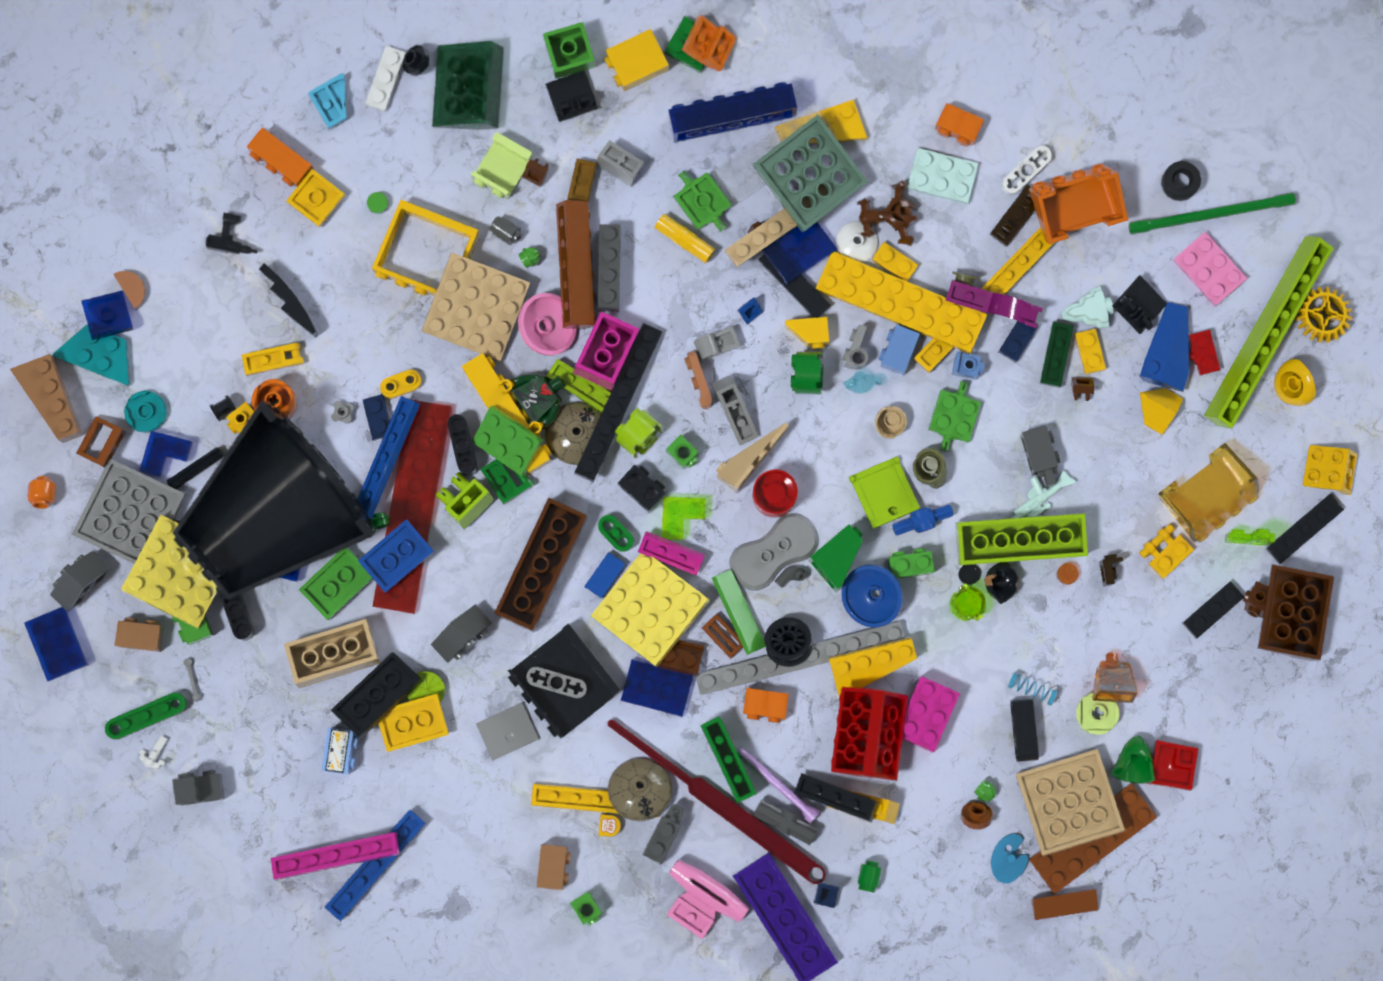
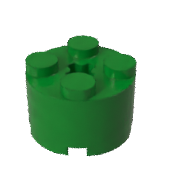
(808, 373)

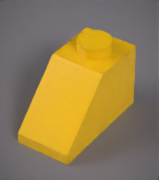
(810, 331)

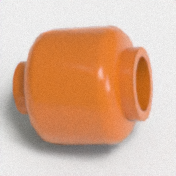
(41, 492)

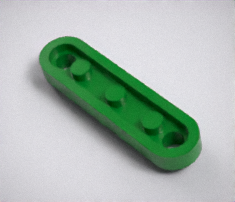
(145, 716)

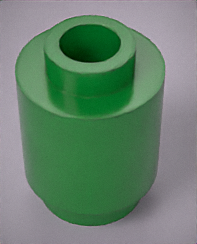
(869, 876)

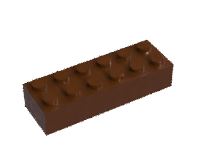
(541, 565)

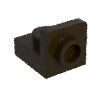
(1107, 572)

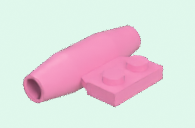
(702, 900)

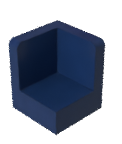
(826, 895)

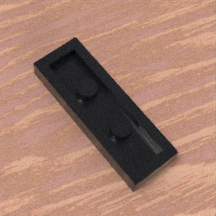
(1213, 610)

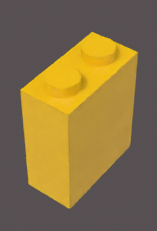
(636, 60)

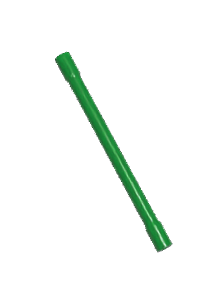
(1274, 202)

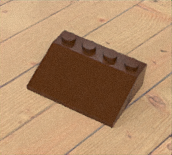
(1295, 613)

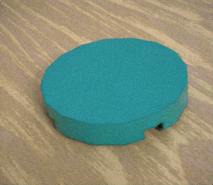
(145, 411)

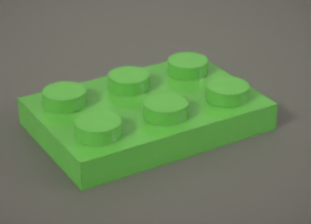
(507, 440)
(336, 583)

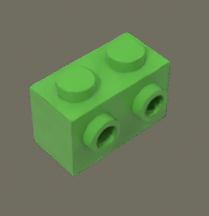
(911, 565)

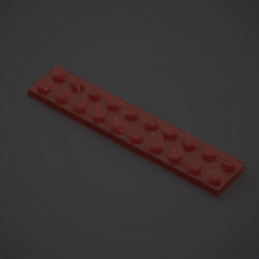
(416, 494)

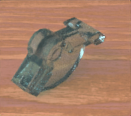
(861, 383)

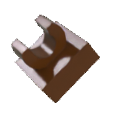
(535, 172)
(1082, 385)

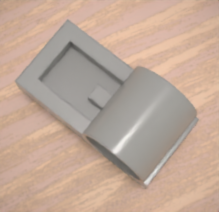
(856, 337)
(716, 344)

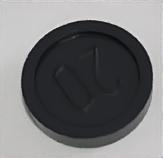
(968, 574)

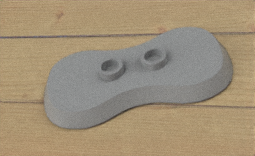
(788, 542)

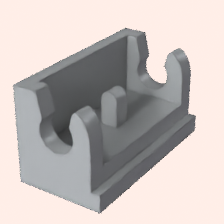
(619, 163)

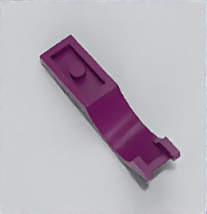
(993, 303)

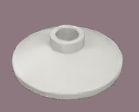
(847, 247)

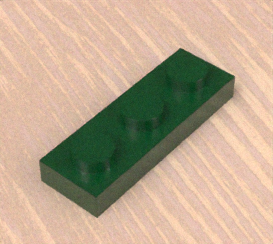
(1056, 354)

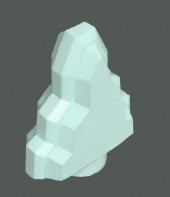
(1091, 309)

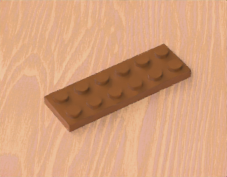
(1067, 865)

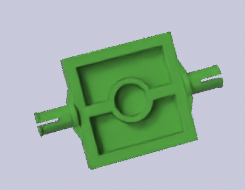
(702, 201)
(954, 416)

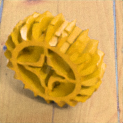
(1326, 297)

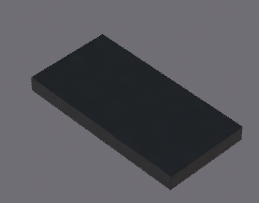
(376, 695)

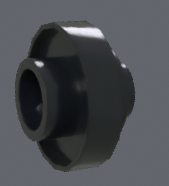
(416, 60)

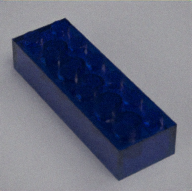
(732, 112)

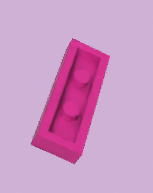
(671, 553)

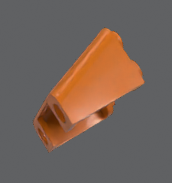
(1078, 201)

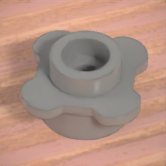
(346, 417)

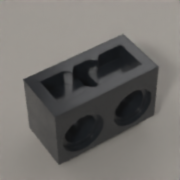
(638, 492)

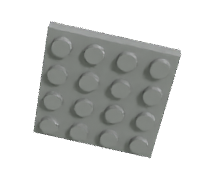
(125, 510)

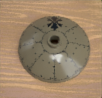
(560, 434)
(639, 803)

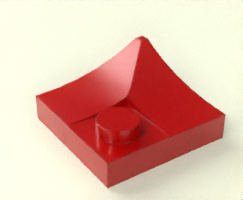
(1174, 765)

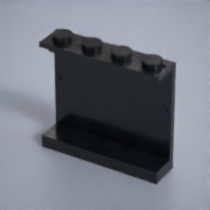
(571, 657)

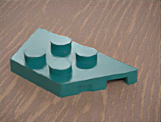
(101, 356)

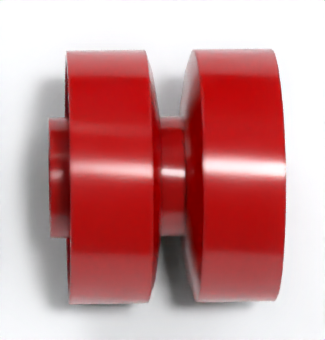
(775, 493)

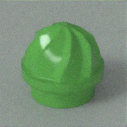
(529, 256)
(985, 791)

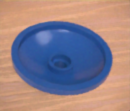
(863, 603)

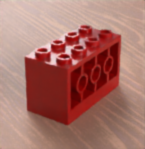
(869, 733)

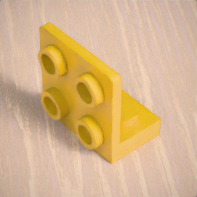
(1330, 468)

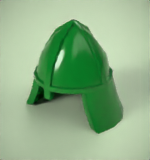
(1134, 762)

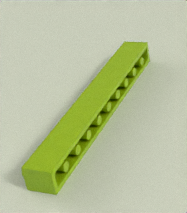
(1268, 332)

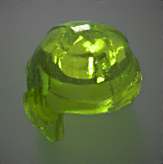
(967, 603)

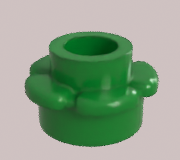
(380, 520)

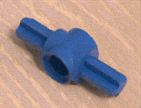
(922, 520)

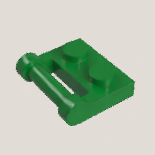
(503, 483)

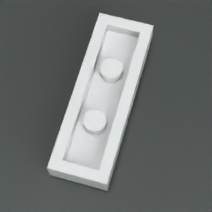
(385, 79)

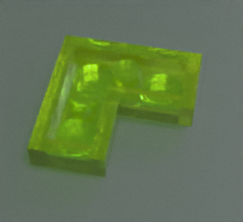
(676, 510)
(1259, 537)

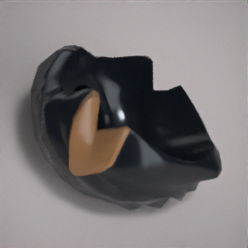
(1001, 582)

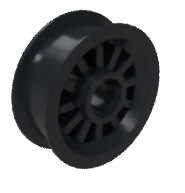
(777, 635)

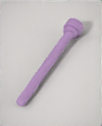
(808, 811)

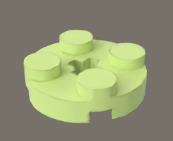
(1089, 723)

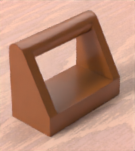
(110, 446)

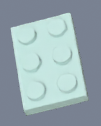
(942, 176)

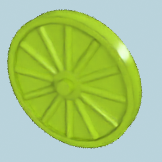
(430, 685)

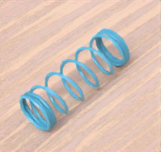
(1053, 692)

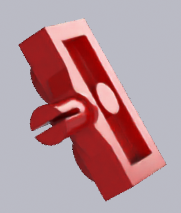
(1203, 352)

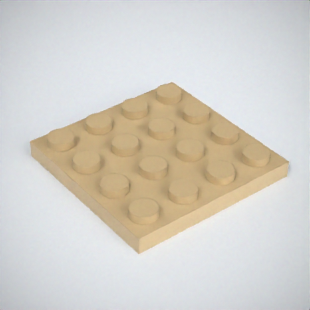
(475, 306)
(1070, 802)

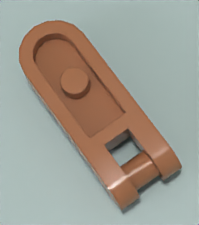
(698, 380)

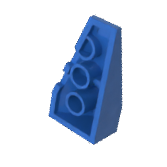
(1168, 353)

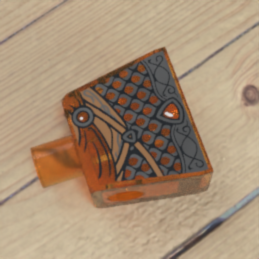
(1114, 681)

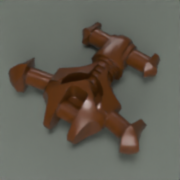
(897, 214)

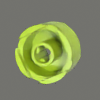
(638, 433)

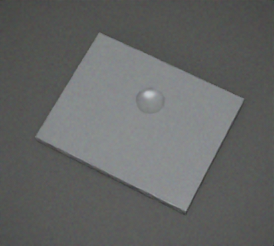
(507, 731)

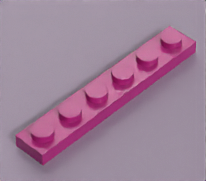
(335, 856)

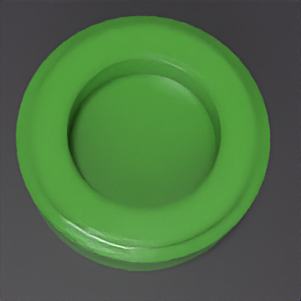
(377, 203)

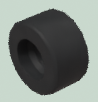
(1187, 169)

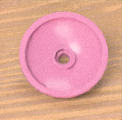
(547, 311)

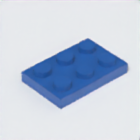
(396, 556)

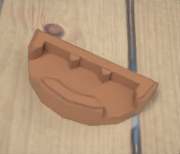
(132, 287)

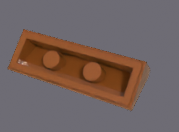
(1065, 904)

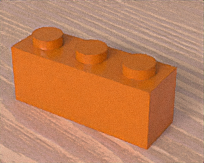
(278, 158)

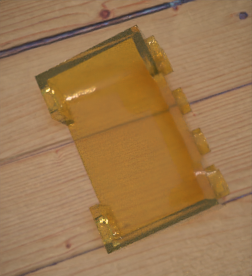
(1211, 494)

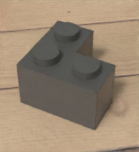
(78, 580)
(461, 634)
(198, 789)

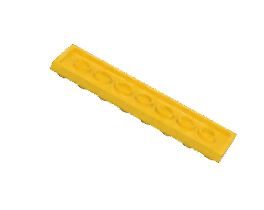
(901, 302)

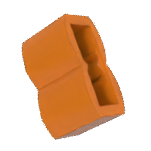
(959, 124)
(765, 704)

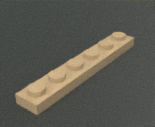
(765, 234)

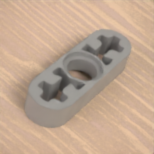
(539, 684)

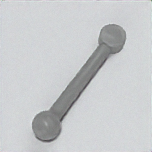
(188, 663)

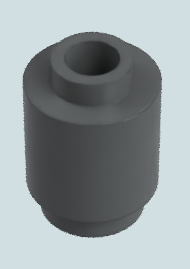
(505, 230)

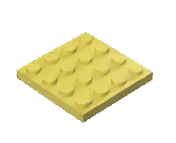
(168, 578)
(650, 608)

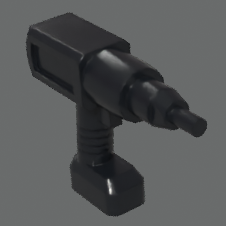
(225, 242)

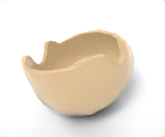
(890, 421)

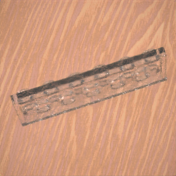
(737, 175)

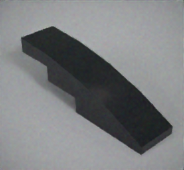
(292, 305)

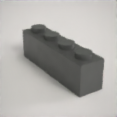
(609, 268)

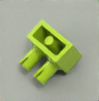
(468, 503)

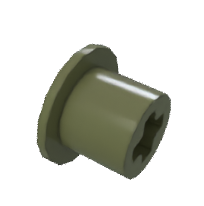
(964, 278)

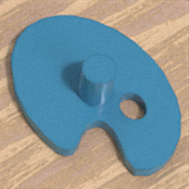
(1008, 865)

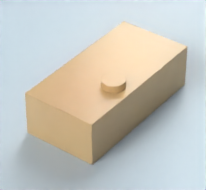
(332, 653)

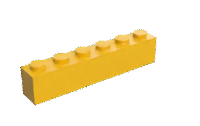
(486, 383)

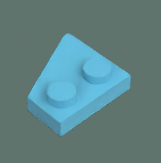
(331, 101)

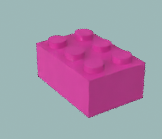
(606, 351)
(928, 713)

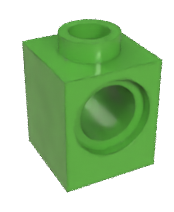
(681, 443)
(586, 899)

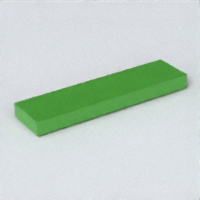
(738, 612)

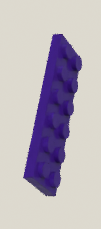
(785, 919)

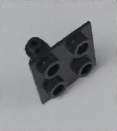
(571, 96)
(1139, 305)

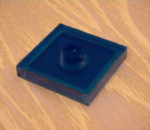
(107, 315)

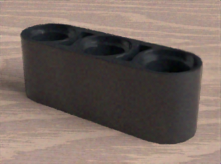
(462, 455)
(237, 621)
(1024, 730)

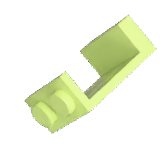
(502, 166)

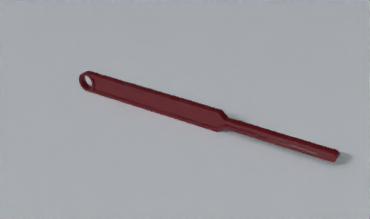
(731, 812)

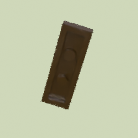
(1014, 217)

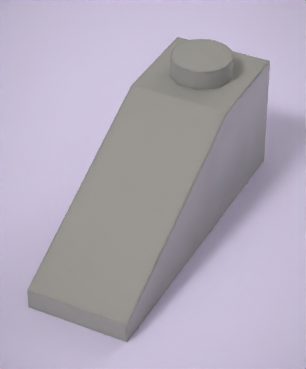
(734, 409)

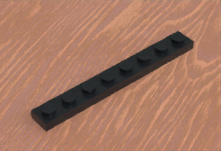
(618, 402)

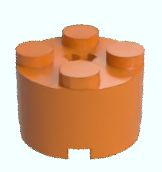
(276, 388)

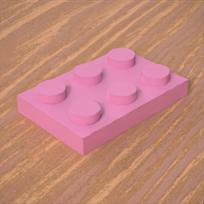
(1209, 269)

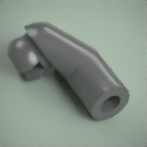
(790, 573)

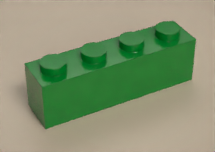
(728, 759)

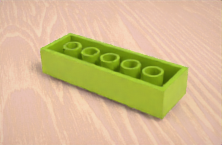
(1021, 539)

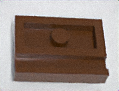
(683, 658)

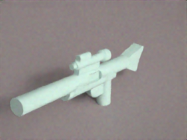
(1038, 495)

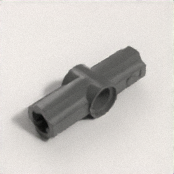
(785, 822)

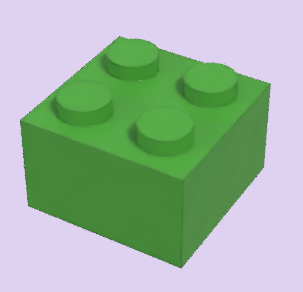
(569, 50)

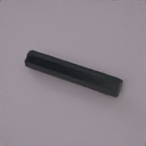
(195, 468)

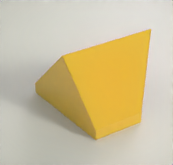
(1159, 408)

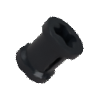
(223, 408)

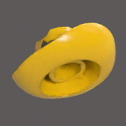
(1294, 383)

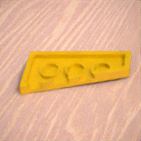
(845, 121)

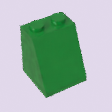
(837, 556)

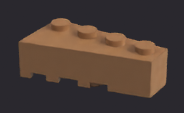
(48, 393)

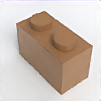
(139, 635)
(552, 867)

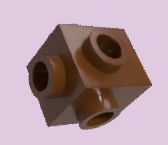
(1255, 600)

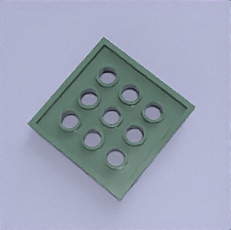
(779, 183)

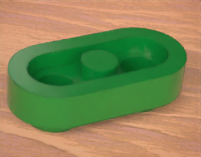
(616, 533)

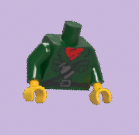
(537, 397)

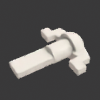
(150, 761)

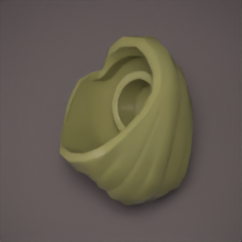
(930, 462)

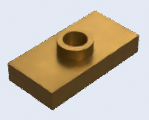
(582, 180)

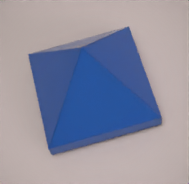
(750, 310)

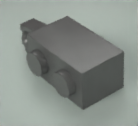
(1040, 454)
(664, 834)

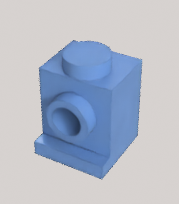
(960, 369)

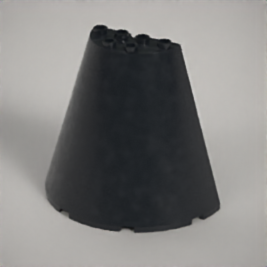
(269, 508)

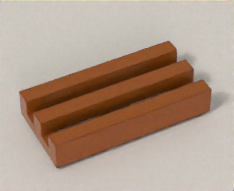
(711, 623)

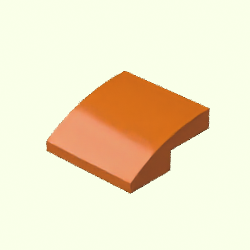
(709, 44)

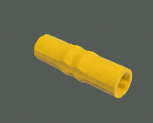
(686, 239)

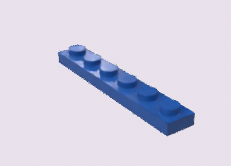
(387, 454)
(371, 870)

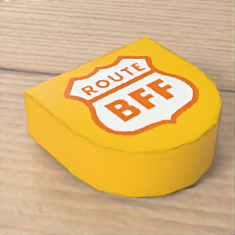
(609, 825)

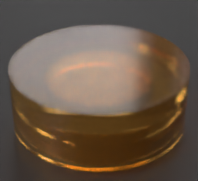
(1067, 573)

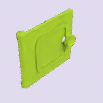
(882, 489)

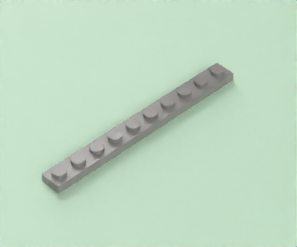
(765, 668)

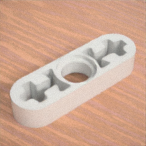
(1019, 185)

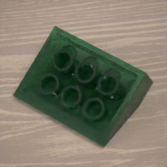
(468, 86)

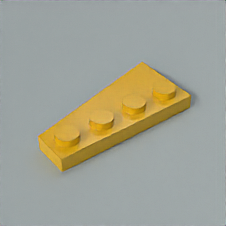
(872, 663)

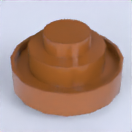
(976, 815)

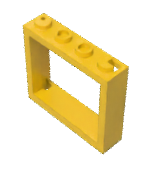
(427, 216)

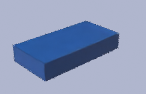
(605, 575)

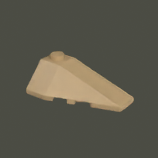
(742, 465)

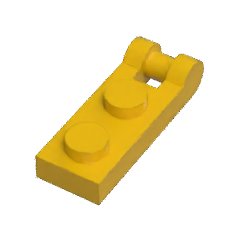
(271, 359)

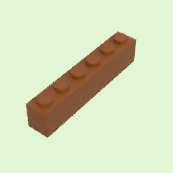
(575, 264)

